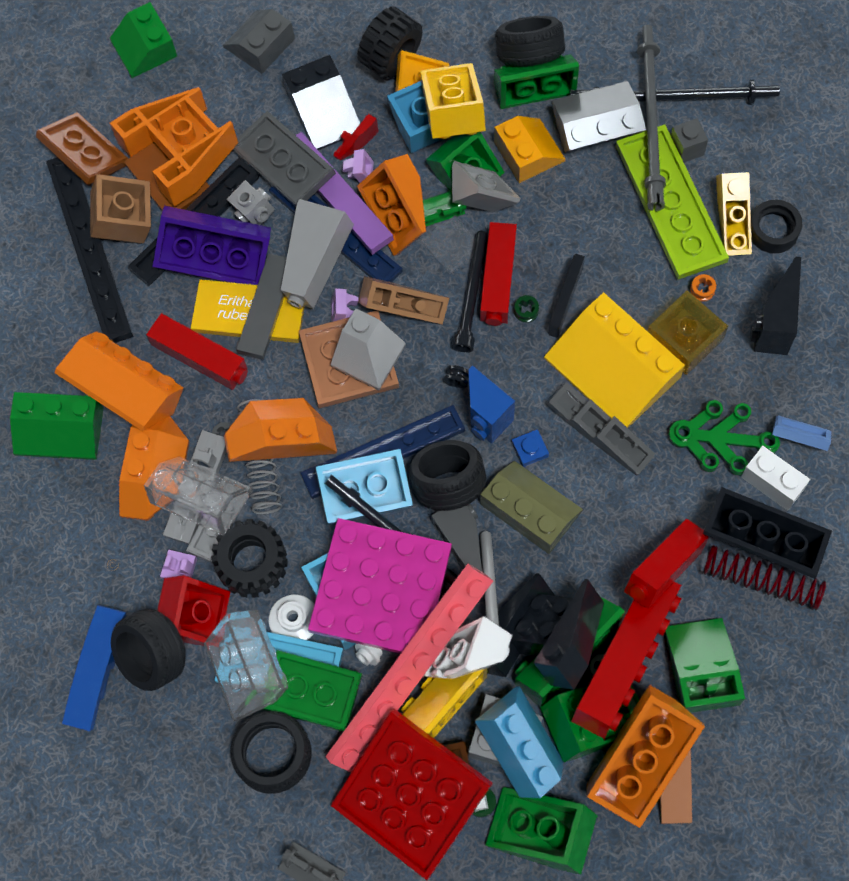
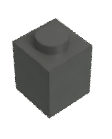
(690, 139)

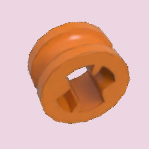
(707, 280)

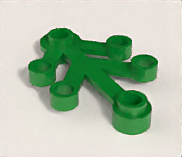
(719, 438)

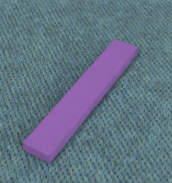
(342, 197)

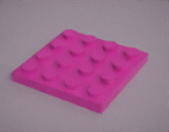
(378, 585)

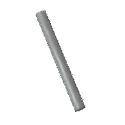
(488, 569)

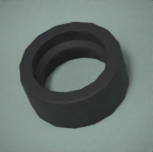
(780, 208)

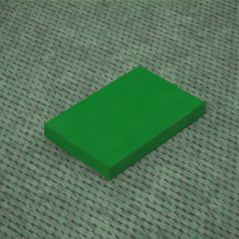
(317, 691)

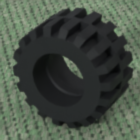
(385, 39)
(256, 580)

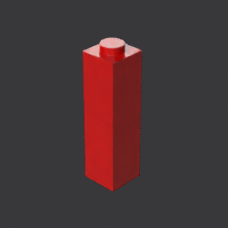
(498, 273)
(197, 352)
(666, 563)

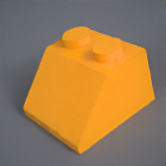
(527, 147)

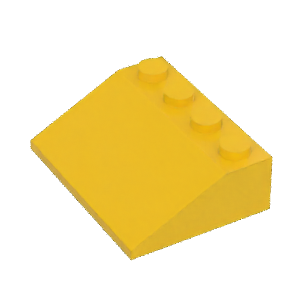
(614, 361)

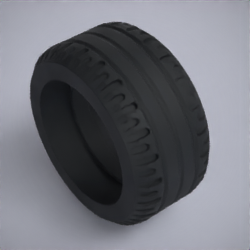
(530, 41)
(448, 492)
(148, 649)
(246, 733)

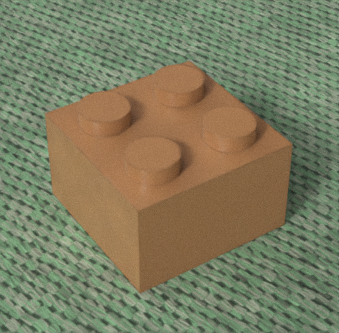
(120, 209)

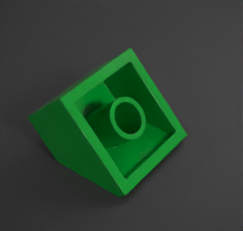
(142, 40)
(463, 149)

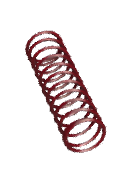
(713, 553)

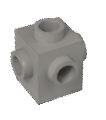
(251, 204)

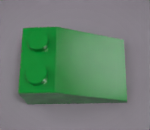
(542, 830)

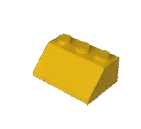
(441, 700)

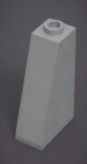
(313, 251)

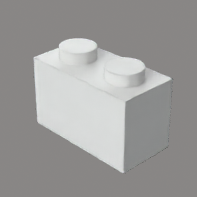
(775, 478)

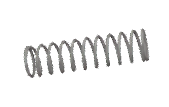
(260, 505)

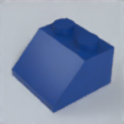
(489, 407)

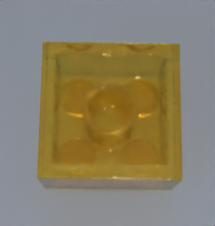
(688, 330)

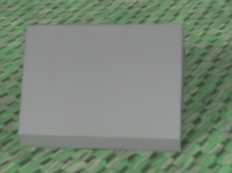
(480, 188)

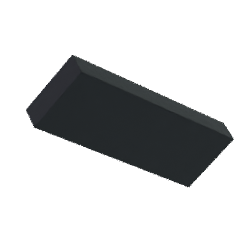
(566, 295)

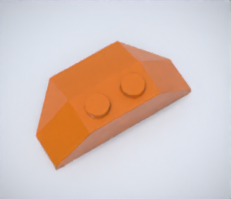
(279, 431)
(142, 456)

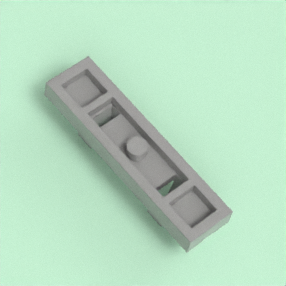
(211, 451)

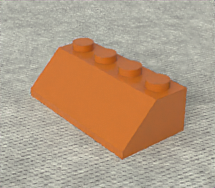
(120, 381)
(644, 756)

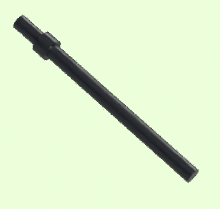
(351, 498)

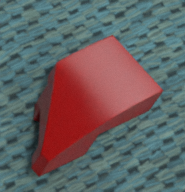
(361, 136)

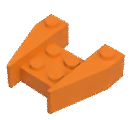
(183, 135)

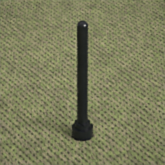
(464, 339)

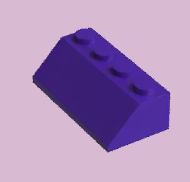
(211, 246)

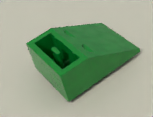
(704, 666)
(571, 738)

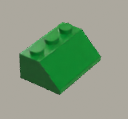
(536, 83)
(55, 425)

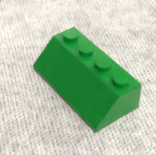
(534, 683)

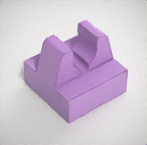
(359, 166)
(339, 304)
(178, 564)

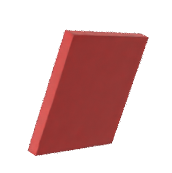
(411, 794)

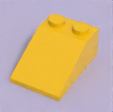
(453, 101)

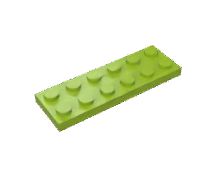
(684, 223)

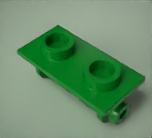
(441, 208)

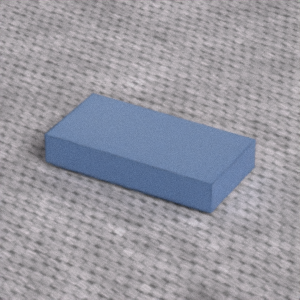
(802, 433)

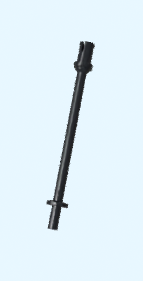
(707, 93)

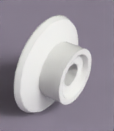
(284, 608)

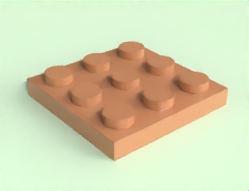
(329, 383)

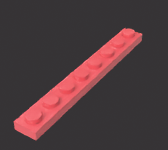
(410, 666)

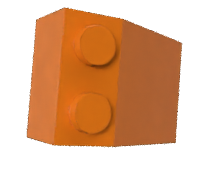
(396, 199)

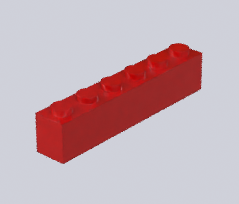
(624, 664)

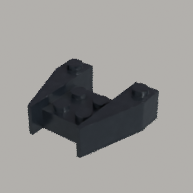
(552, 629)

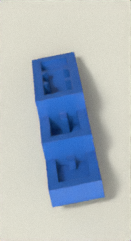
(92, 670)

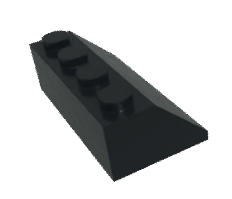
(768, 532)

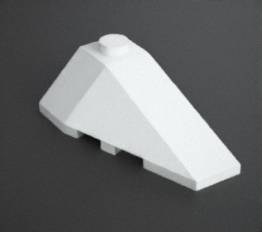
(471, 650)

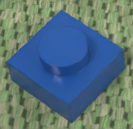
(530, 448)

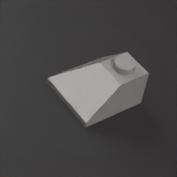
(367, 349)

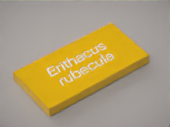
(224, 307)

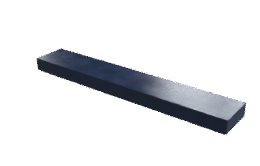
(375, 266)
(409, 439)

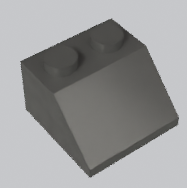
(261, 39)

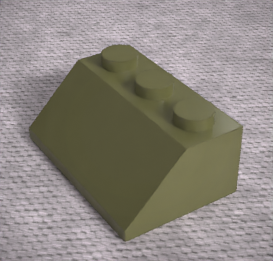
(530, 506)

